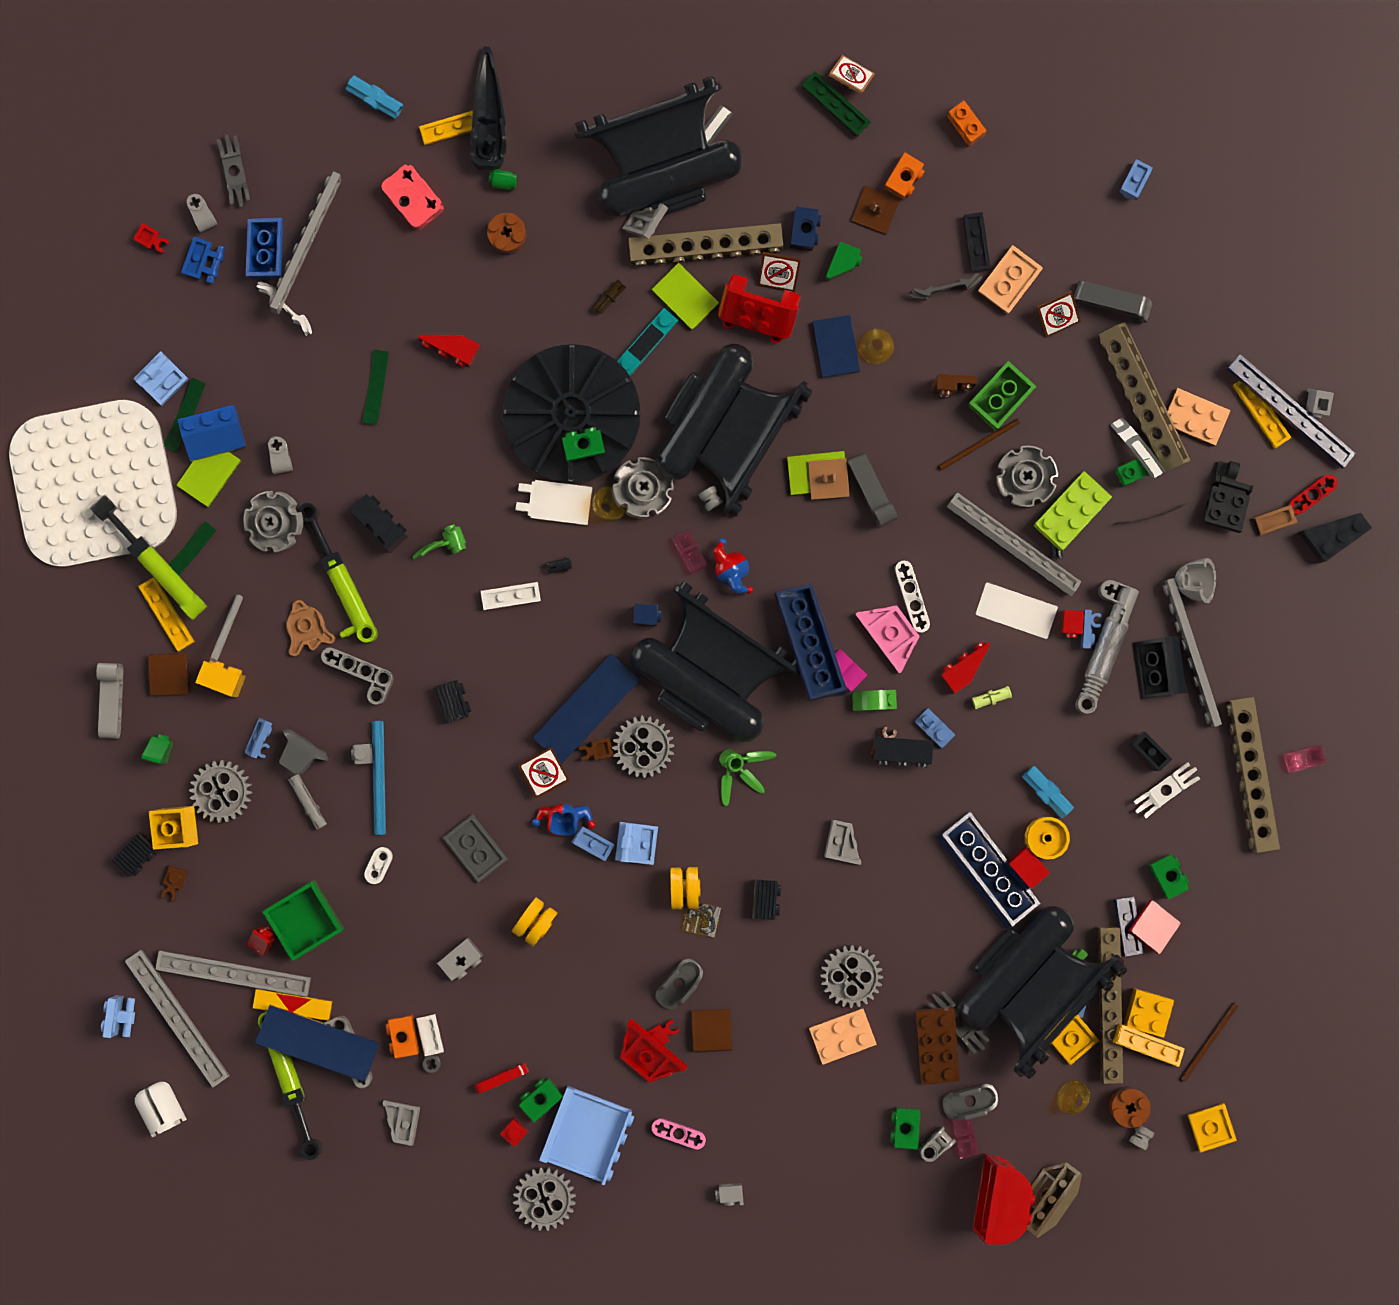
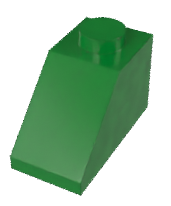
(844, 261)
(158, 749)

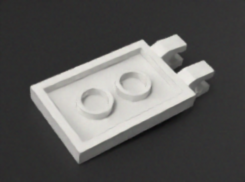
(556, 502)

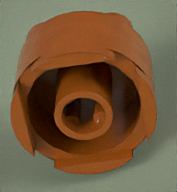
(517, 230)
(1127, 1096)

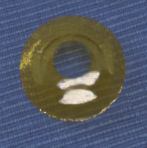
(872, 355)
(605, 496)
(1069, 1094)

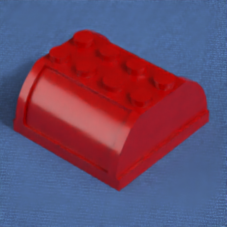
(1002, 1202)

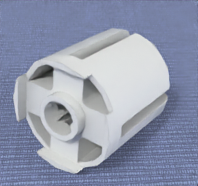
(159, 1108)

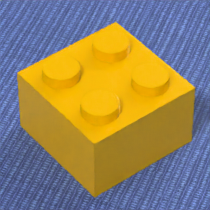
(221, 679)
(173, 827)
(1148, 1012)

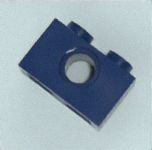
(802, 217)
(647, 615)

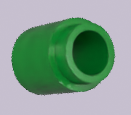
(503, 180)

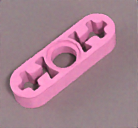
(690, 1143)

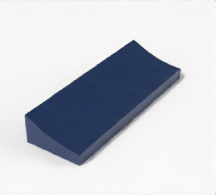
(810, 642)
(586, 708)
(988, 870)
(317, 1043)

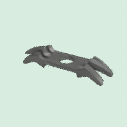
(234, 159)
(965, 283)
(963, 1032)

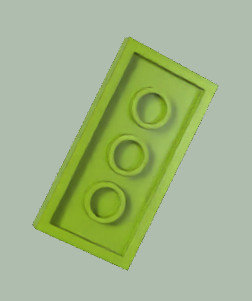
(1072, 511)

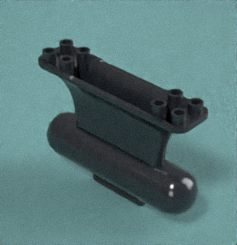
(662, 153)
(724, 425)
(710, 670)
(1035, 985)

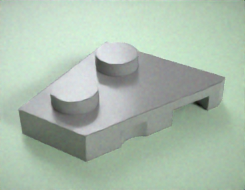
(645, 222)
(841, 843)
(402, 1121)

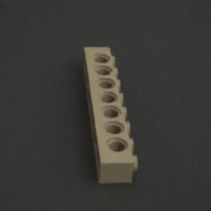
(733, 235)
(1145, 386)
(1267, 820)
(1110, 1010)

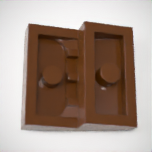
(168, 674)
(711, 1030)

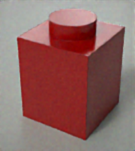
(1072, 623)
(514, 1131)

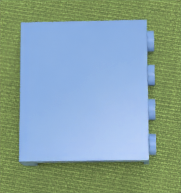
(587, 1135)

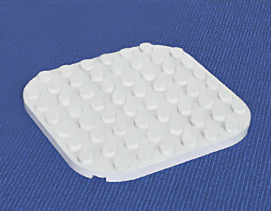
(74, 459)

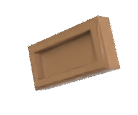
(1275, 520)

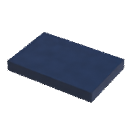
(836, 346)

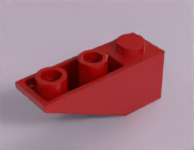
(455, 346)
(963, 672)
(262, 940)

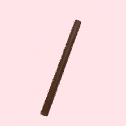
(979, 444)
(1209, 1042)

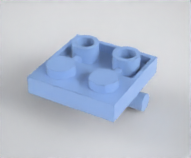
(160, 378)
(636, 843)
(116, 1015)

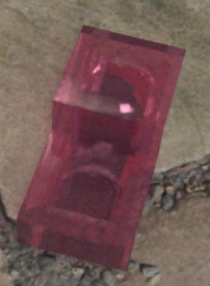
(689, 552)
(1305, 758)
(965, 1138)

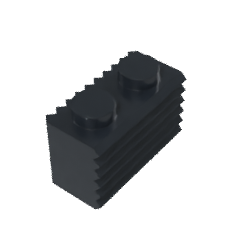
(452, 701)
(1150, 751)
(135, 854)
(765, 898)

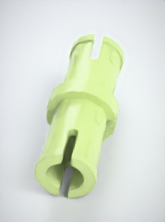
(991, 697)

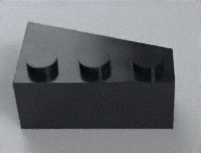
(379, 522)
(1334, 536)
(903, 751)

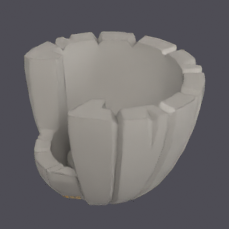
(1197, 580)

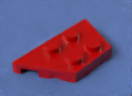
(648, 1055)

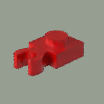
(148, 237)
(661, 1034)

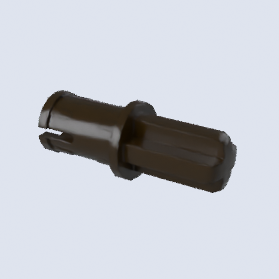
(609, 297)

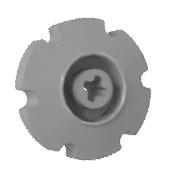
(1026, 461)
(640, 503)
(273, 521)

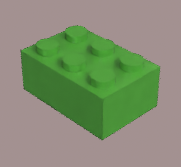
(1001, 396)

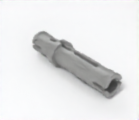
(309, 805)

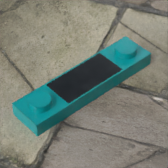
(647, 341)

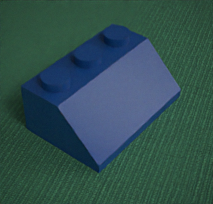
(264, 248)
(212, 433)

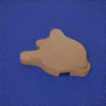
(306, 627)

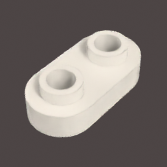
(378, 865)

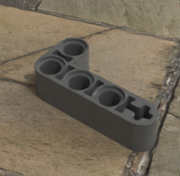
(1114, 300)
(872, 490)

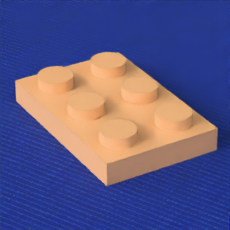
(1010, 279)
(1197, 416)
(842, 1036)

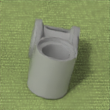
(201, 215)
(279, 459)
(937, 1144)

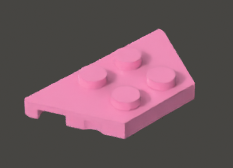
(891, 633)

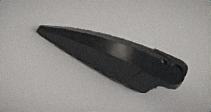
(488, 118)

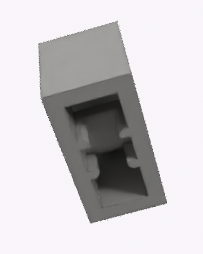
(449, 962)

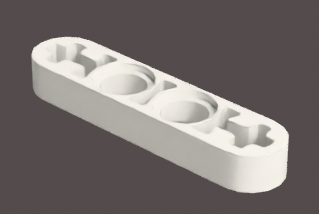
(909, 597)

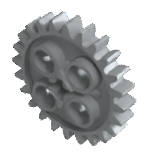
(631, 760)
(205, 800)
(838, 988)
(528, 1204)

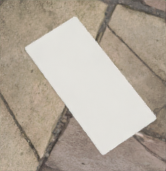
(1016, 610)

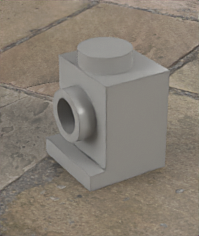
(1319, 402)
(362, 754)
(729, 1194)

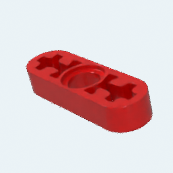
(1320, 482)
(501, 1078)

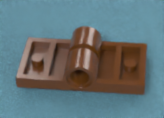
(937, 1045)

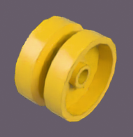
(1057, 832)
(685, 888)
(535, 922)

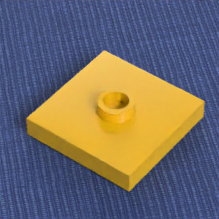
(1075, 1040)
(1211, 1127)

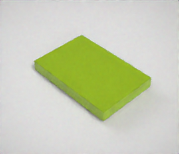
(685, 296)
(799, 470)
(208, 476)

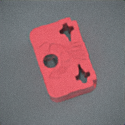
(417, 192)

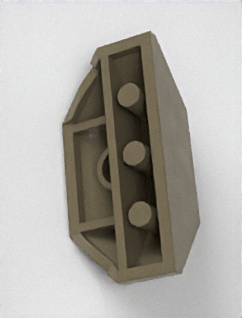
(1053, 1193)

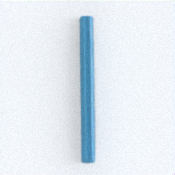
(378, 777)

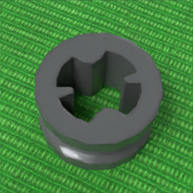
(437, 1062)

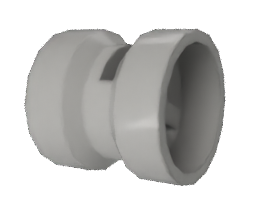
(711, 498)
(1143, 1132)

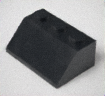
(1160, 667)

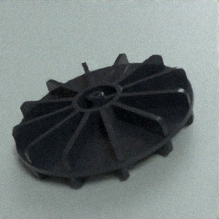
(566, 393)

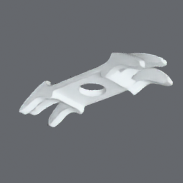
(300, 320)
(1176, 784)

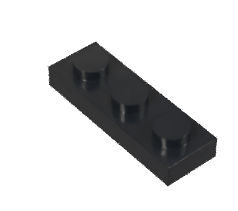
(977, 242)

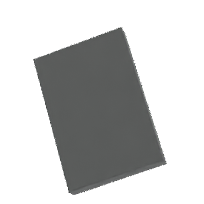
(475, 848)

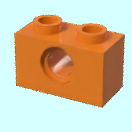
(966, 123)
(906, 165)
(406, 1025)

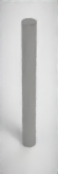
(226, 628)

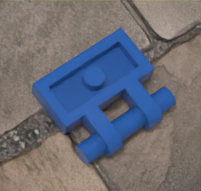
(197, 259)

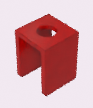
(1028, 867)

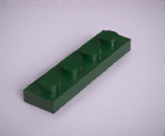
(836, 104)

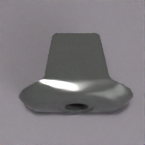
(300, 753)
(668, 995)
(985, 1097)

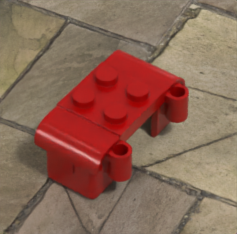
(758, 312)

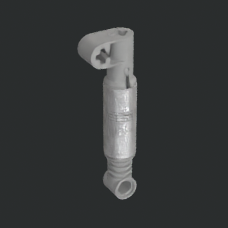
(1109, 642)

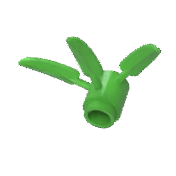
(452, 538)
(734, 762)

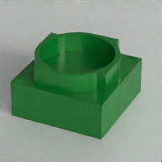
(303, 920)

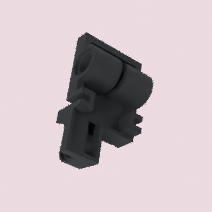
(1227, 498)

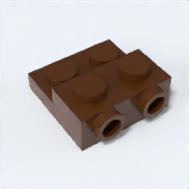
(947, 384)

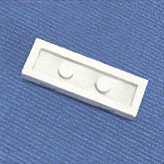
(510, 596)

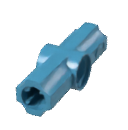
(374, 97)
(1048, 792)

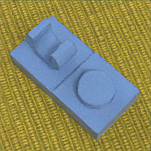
(1135, 180)
(1087, 637)
(934, 728)
(257, 739)
(593, 843)

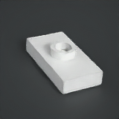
(430, 1035)

